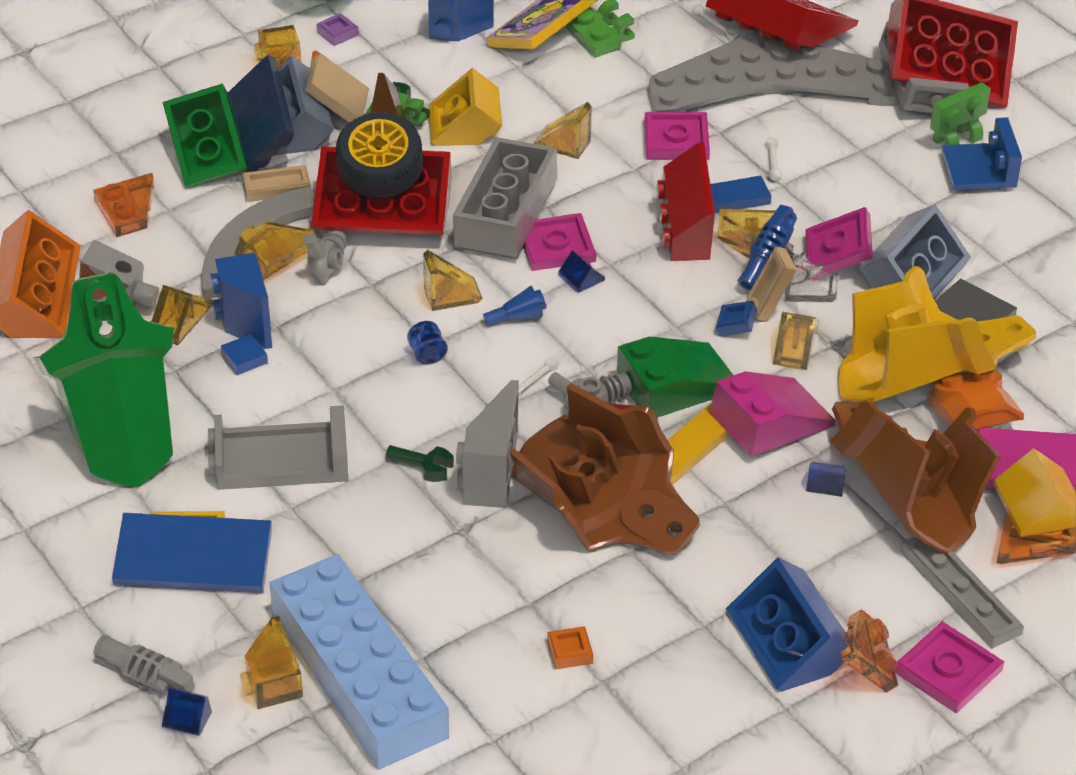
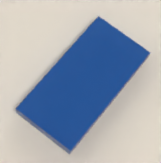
(192, 552)

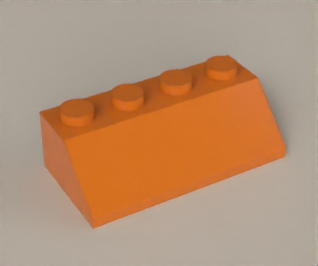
(35, 278)

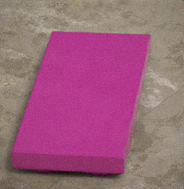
(1016, 443)

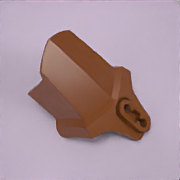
(606, 474)
(925, 483)

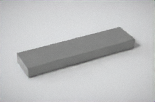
(964, 592)

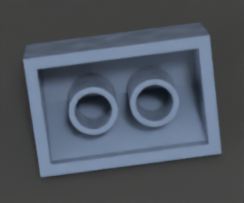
(308, 116)
(920, 241)

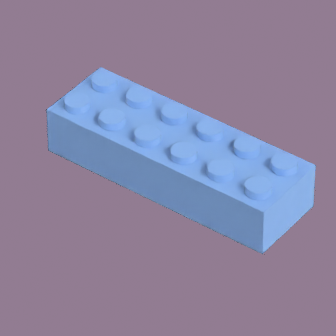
(359, 661)

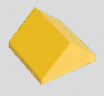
(1037, 495)

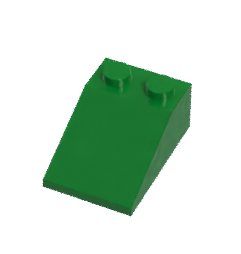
(205, 135)
(670, 372)

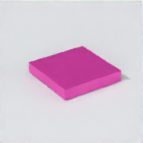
(674, 133)
(555, 238)
(840, 241)
(949, 667)

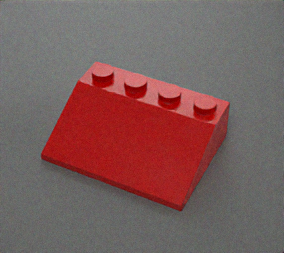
(792, 20)
(951, 45)
(416, 211)

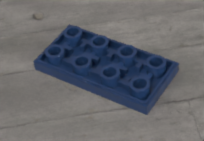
(261, 113)

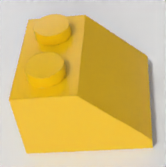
(466, 112)

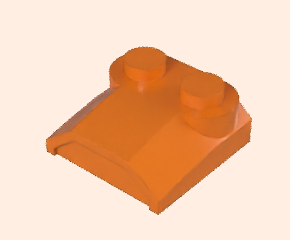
(974, 391)

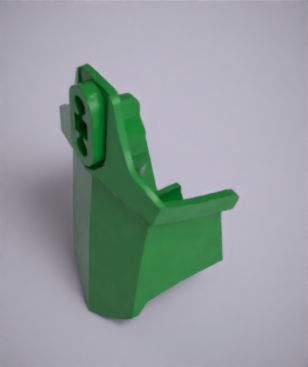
(113, 382)

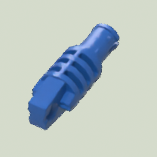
(774, 234)

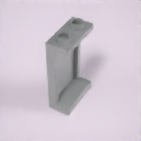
(919, 93)
(279, 453)

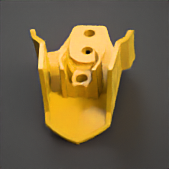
(909, 342)

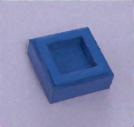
(736, 318)
(244, 354)

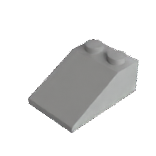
(486, 451)

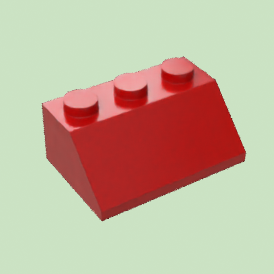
(687, 206)

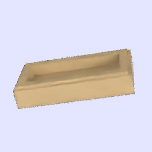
(268, 183)
(772, 283)

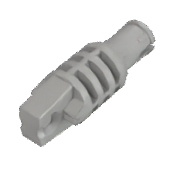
(144, 665)

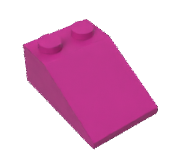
(766, 411)

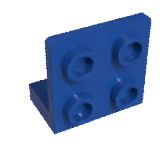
(985, 164)

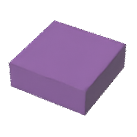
(337, 29)

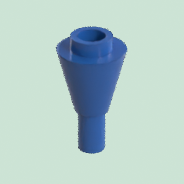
(523, 306)

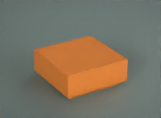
(570, 647)

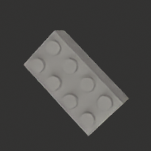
(505, 197)

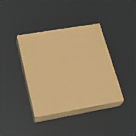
(336, 88)

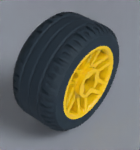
(379, 155)

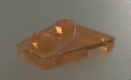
(126, 204)
(1037, 546)
(870, 650)

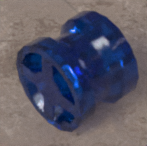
(427, 342)

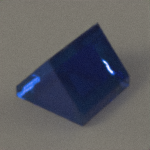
(579, 273)
(826, 479)
(186, 711)

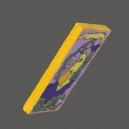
(537, 23)

